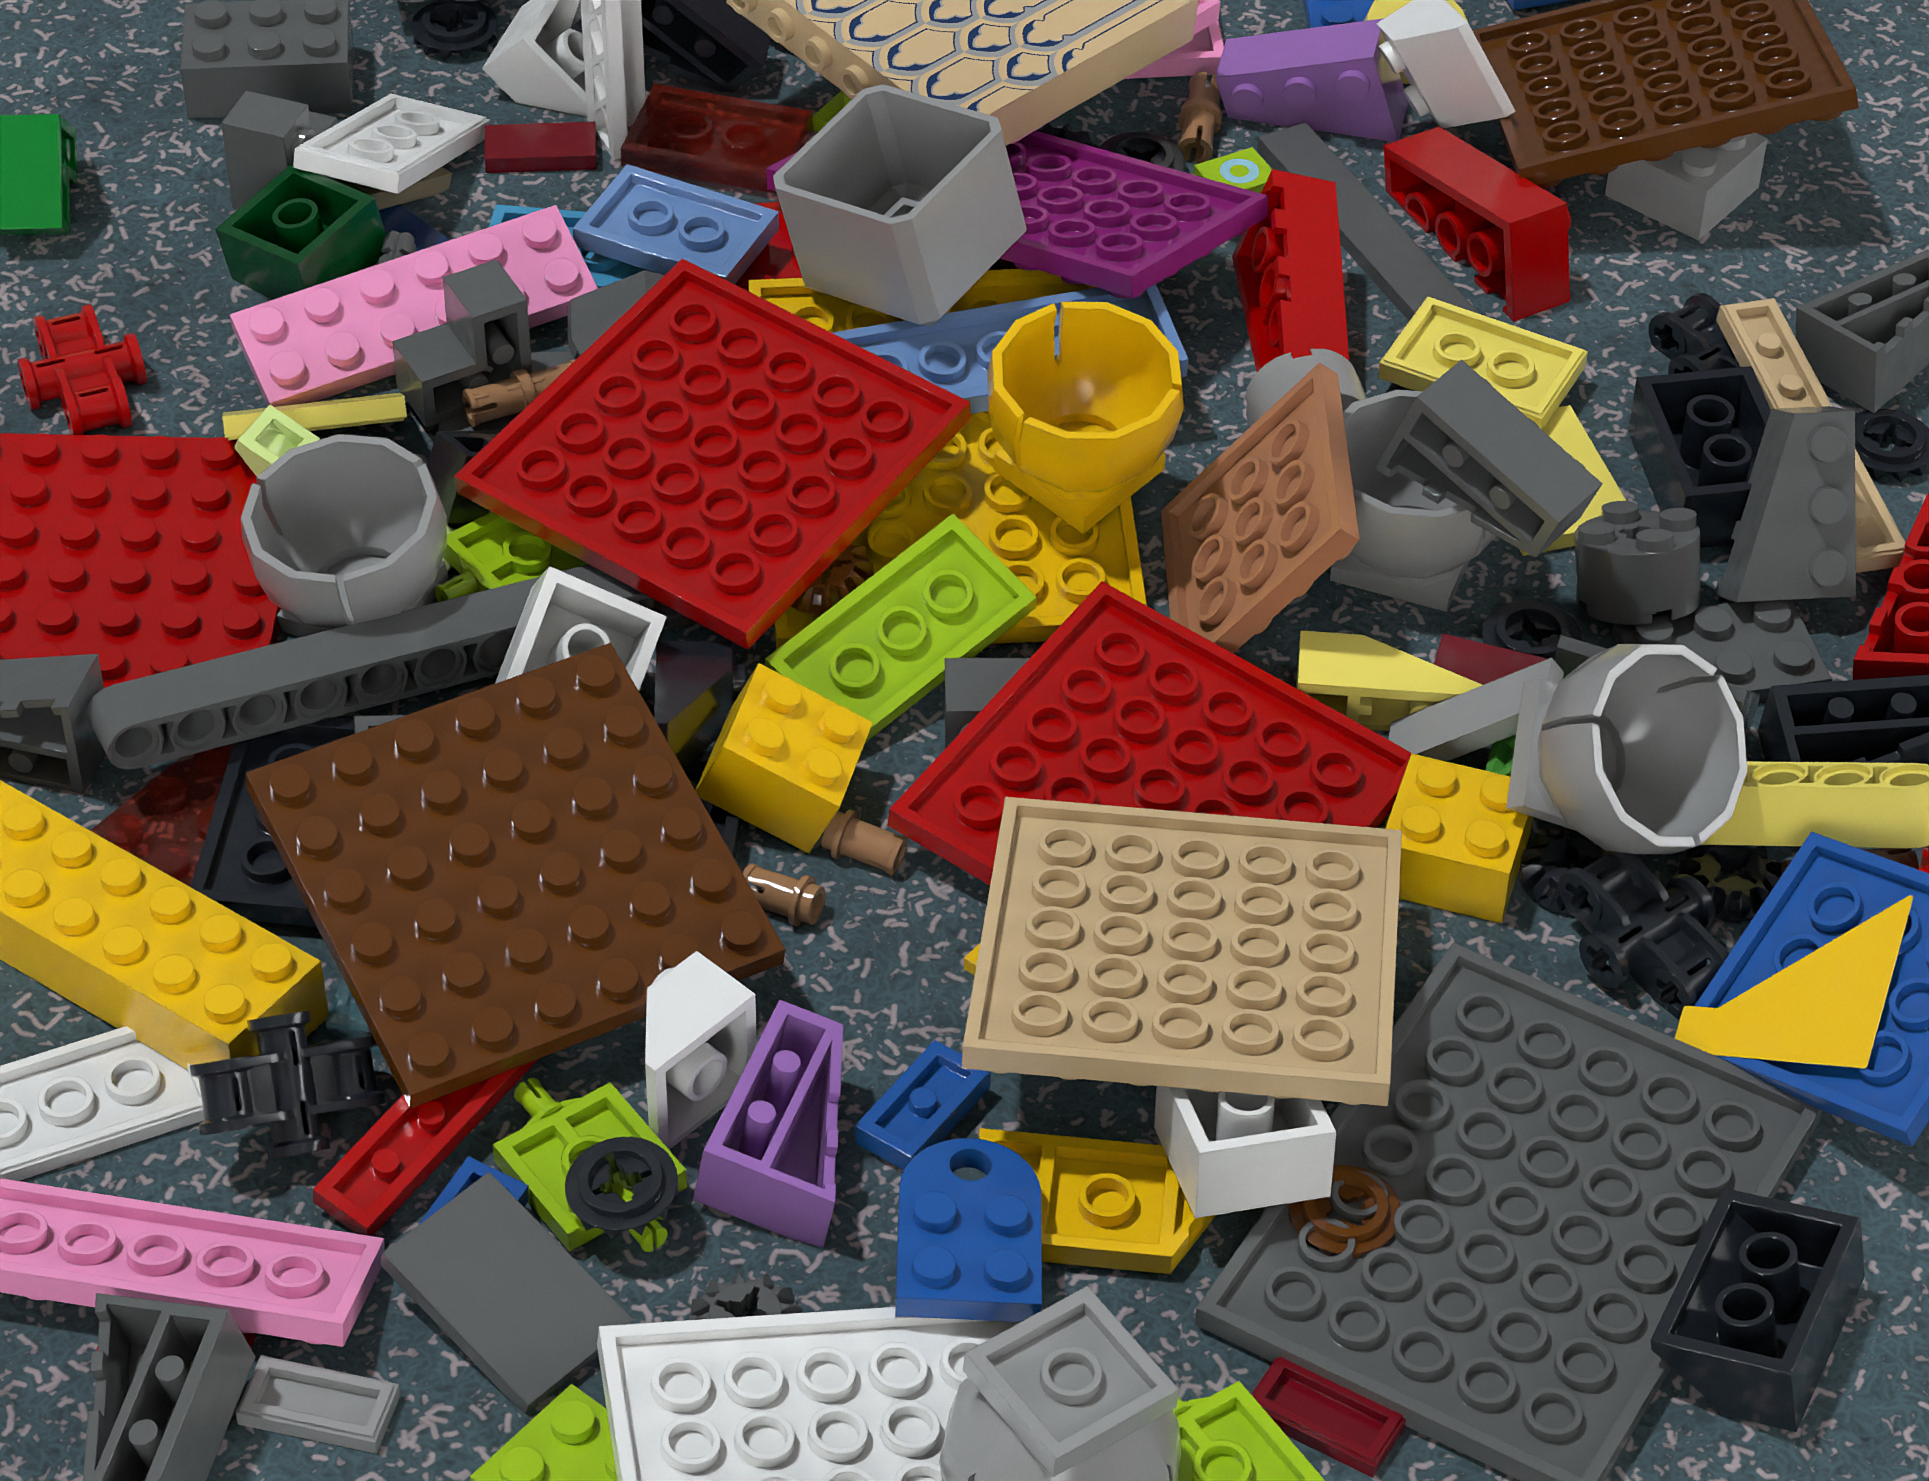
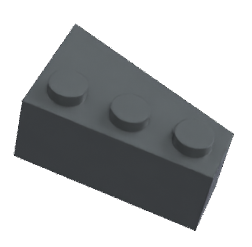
(1870, 332)
(1491, 460)
(1799, 511)
(46, 723)
(162, 1389)

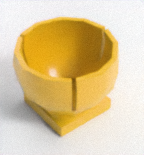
(1092, 420)

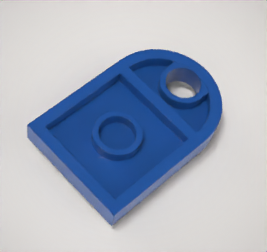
(969, 1243)

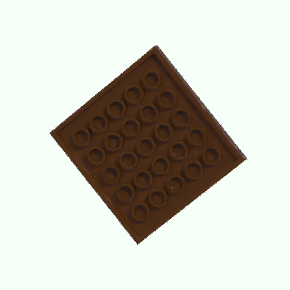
(1656, 79)
(509, 870)

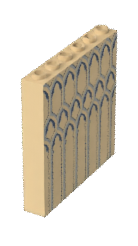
(984, 55)

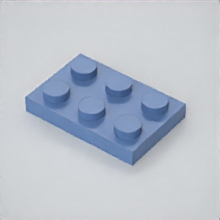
(662, 219)

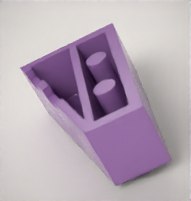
(1314, 76)
(779, 1131)

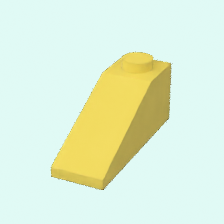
(1371, 678)

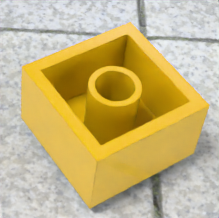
(784, 758)
(1458, 838)

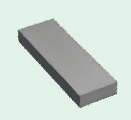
(1470, 718)

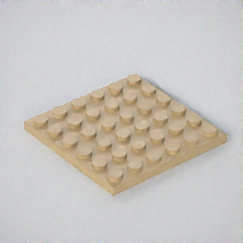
(1188, 952)

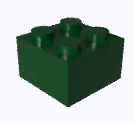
(301, 234)

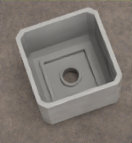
(900, 203)

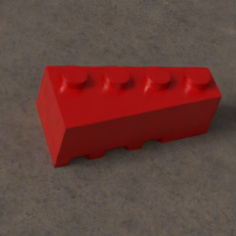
(1484, 215)
(1293, 271)
(1900, 627)

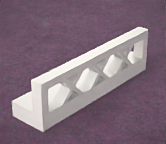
(613, 68)

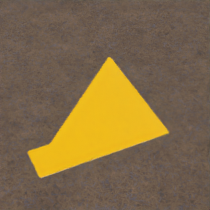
(1814, 1009)

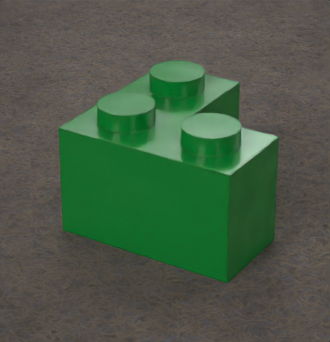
(36, 173)

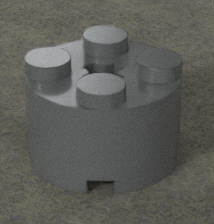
(1638, 563)

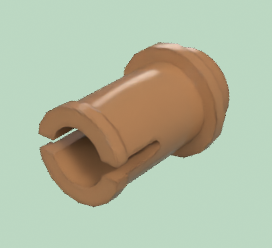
(864, 842)
(787, 896)

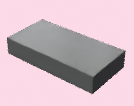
(318, 1404)

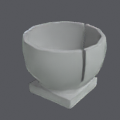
(345, 533)
(1406, 540)
(1628, 753)
(1063, 1403)

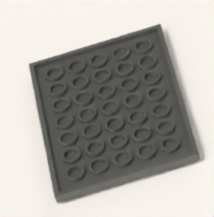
(1540, 1225)

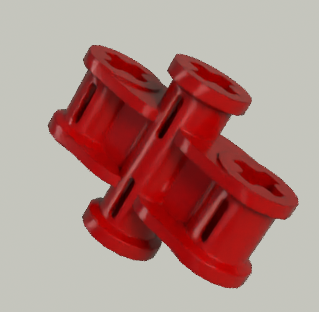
(82, 371)

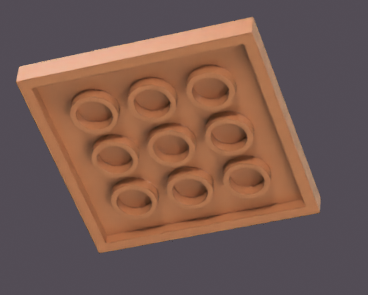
(1263, 517)

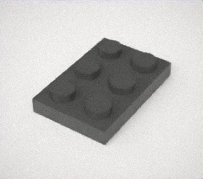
(1746, 641)

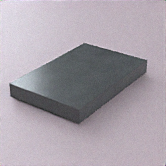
(504, 1291)

